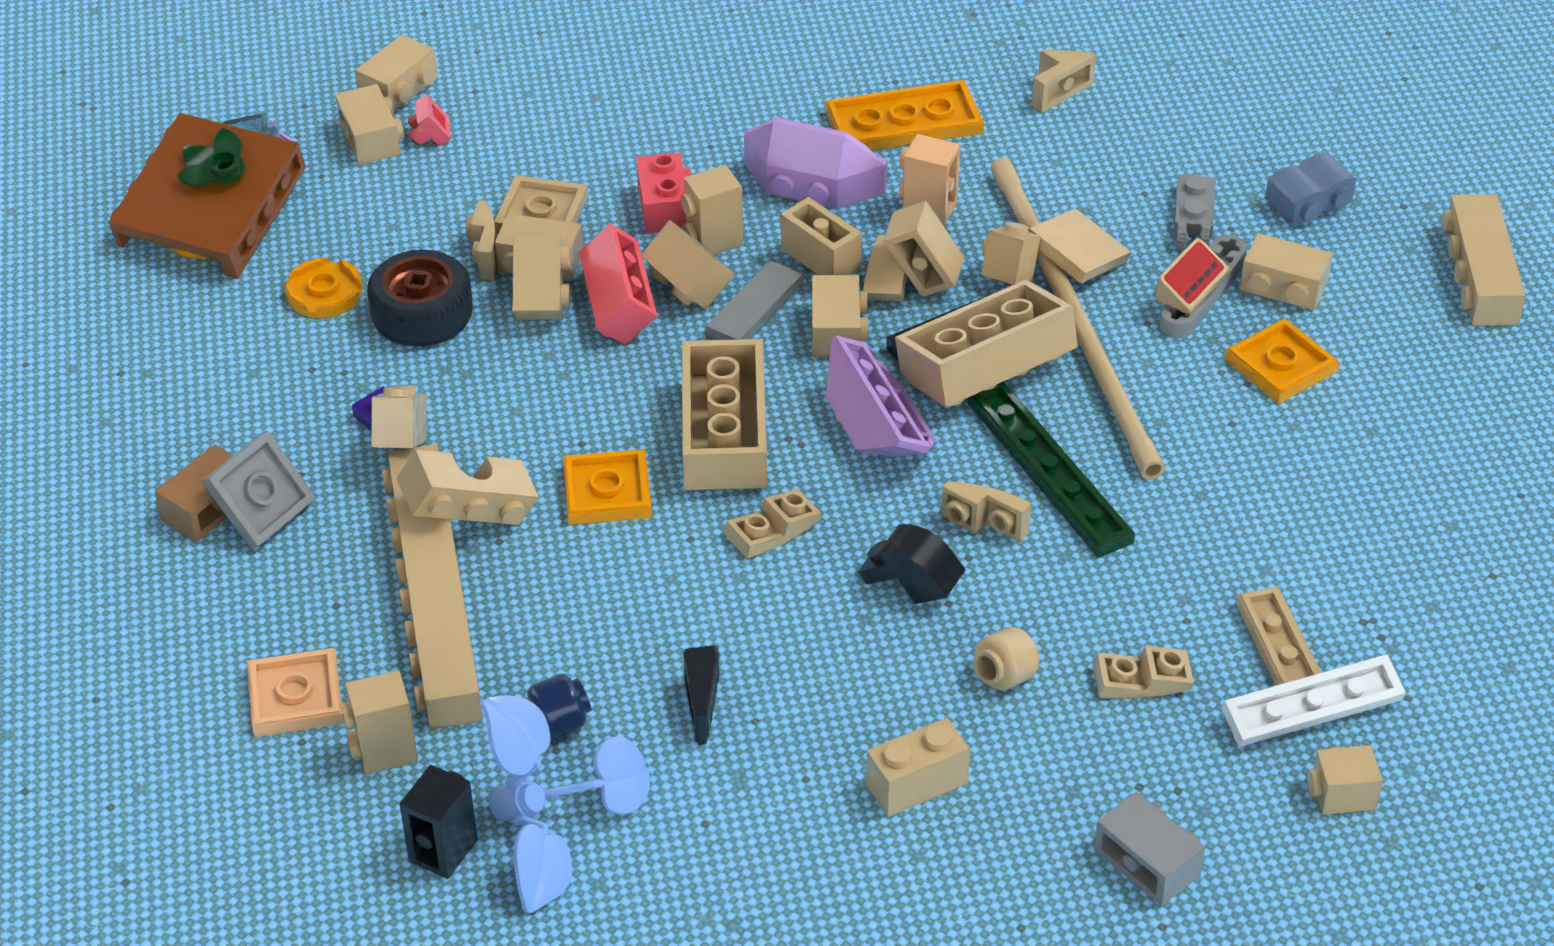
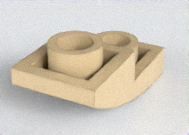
(481, 230)
(884, 275)
(979, 505)
(778, 522)
(1153, 674)

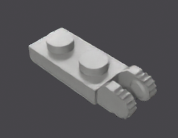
(1194, 208)

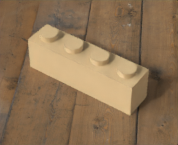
(1483, 260)

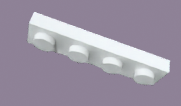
(1313, 700)

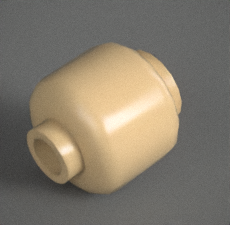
(1006, 658)

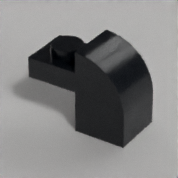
(918, 560)

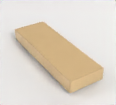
(1276, 635)

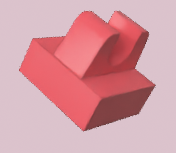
(429, 122)

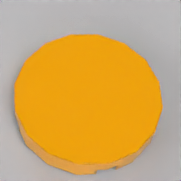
(323, 288)

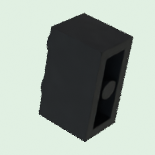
(439, 821)

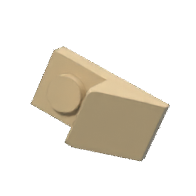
(1061, 76)

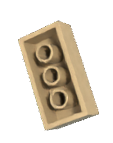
(986, 342)
(723, 414)

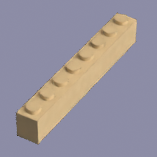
(437, 608)

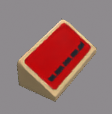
(1191, 277)

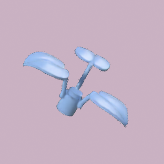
(516, 738)

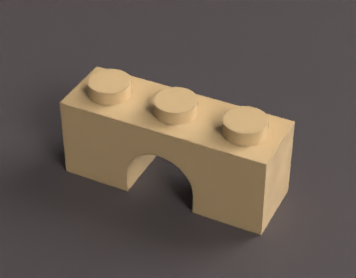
(440, 489)

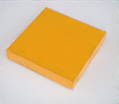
(1281, 360)
(607, 487)

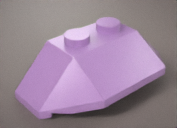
(813, 162)
(873, 403)

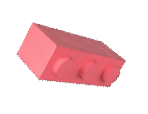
(617, 284)

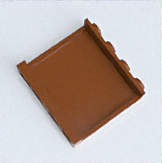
(209, 218)

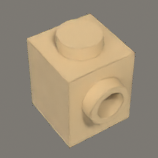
(1010, 253)
(1345, 779)

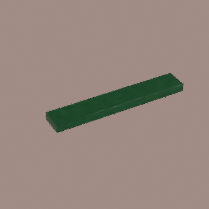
(1052, 470)

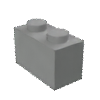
(1149, 848)

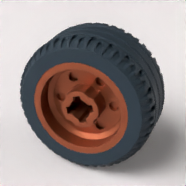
(420, 297)

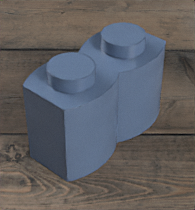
(1310, 188)

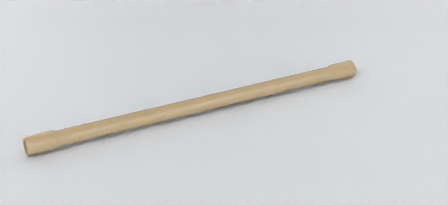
(1140, 444)

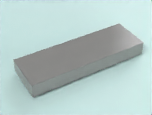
(755, 303)

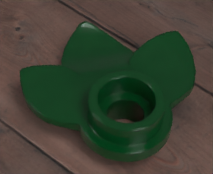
(214, 163)

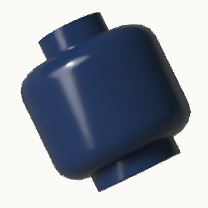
(562, 703)

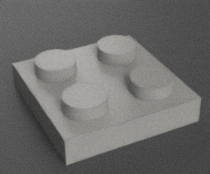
(258, 489)

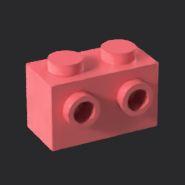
(660, 190)

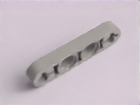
(1180, 327)

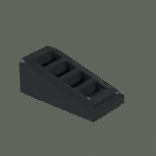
(701, 685)

